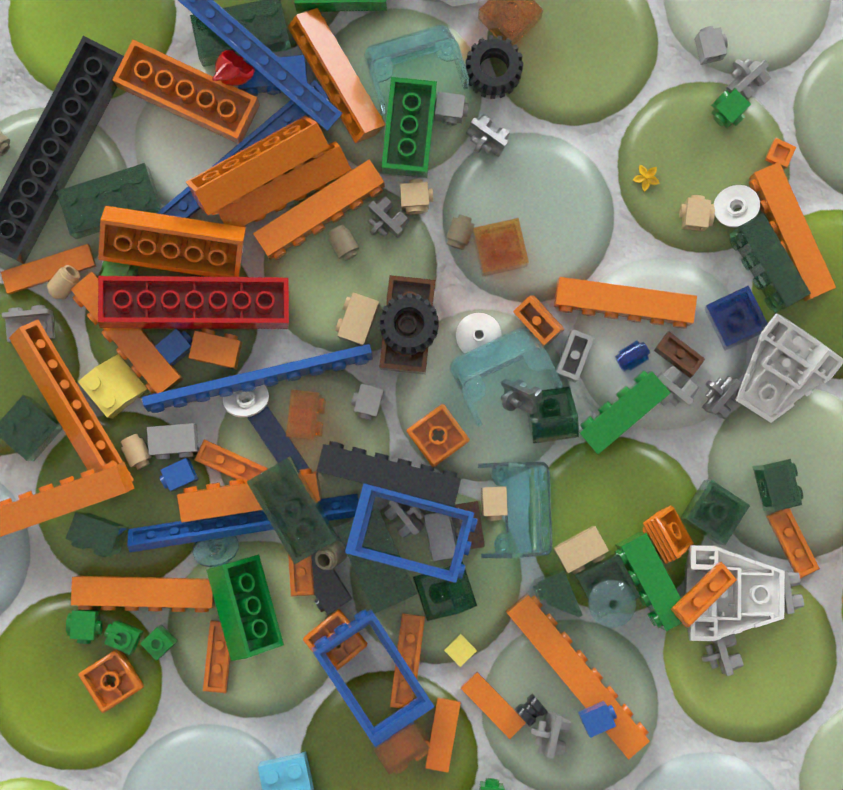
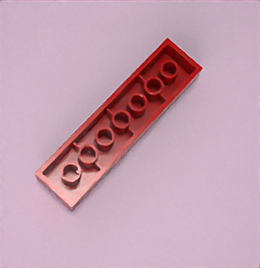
(193, 302)

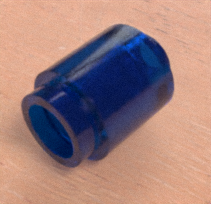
(632, 355)

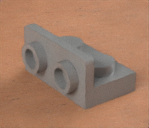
(17, 317)

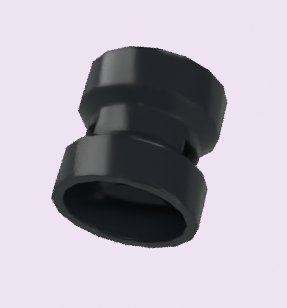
(531, 710)

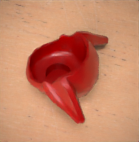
(232, 69)

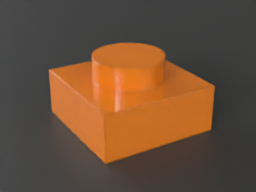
(780, 152)

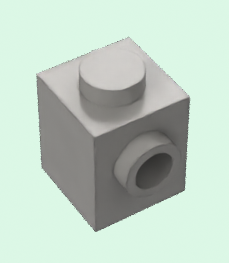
(711, 45)
(450, 108)
(367, 401)

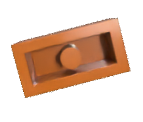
(538, 320)
(216, 349)

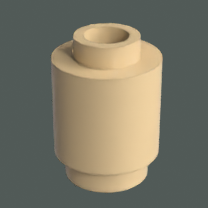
(62, 282)
(136, 451)

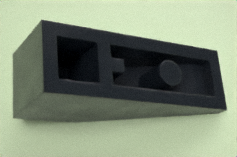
(328, 589)

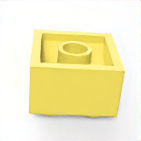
(113, 386)

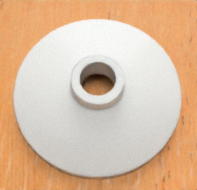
(736, 197)
(476, 322)
(247, 403)

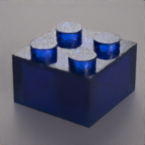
(736, 318)

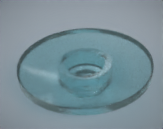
(215, 551)
(603, 594)

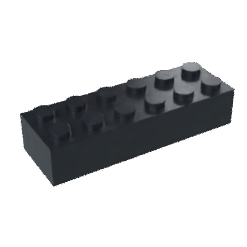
(387, 474)

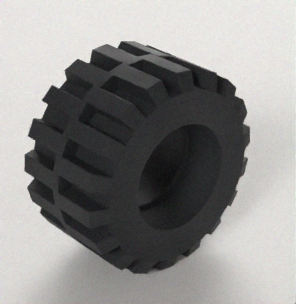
(498, 49)
(403, 304)

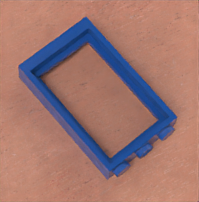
(361, 522)
(399, 719)

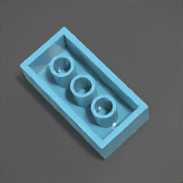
(286, 773)

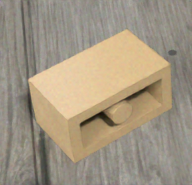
(357, 319)
(494, 502)
(580, 550)

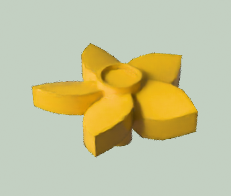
(646, 177)

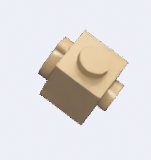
(415, 196)
(697, 213)

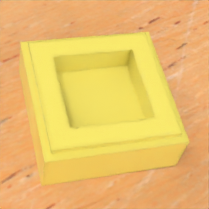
(460, 650)

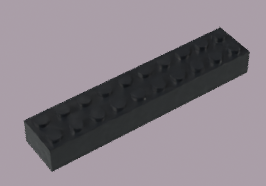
(56, 146)

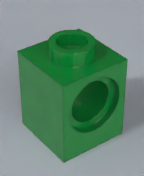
(159, 642)

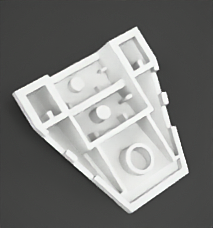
(785, 368)
(746, 604)

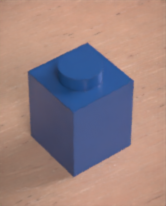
(175, 346)
(178, 475)
(598, 718)

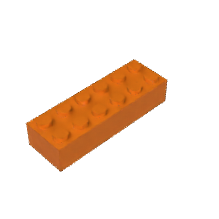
(186, 92)
(257, 165)
(170, 243)

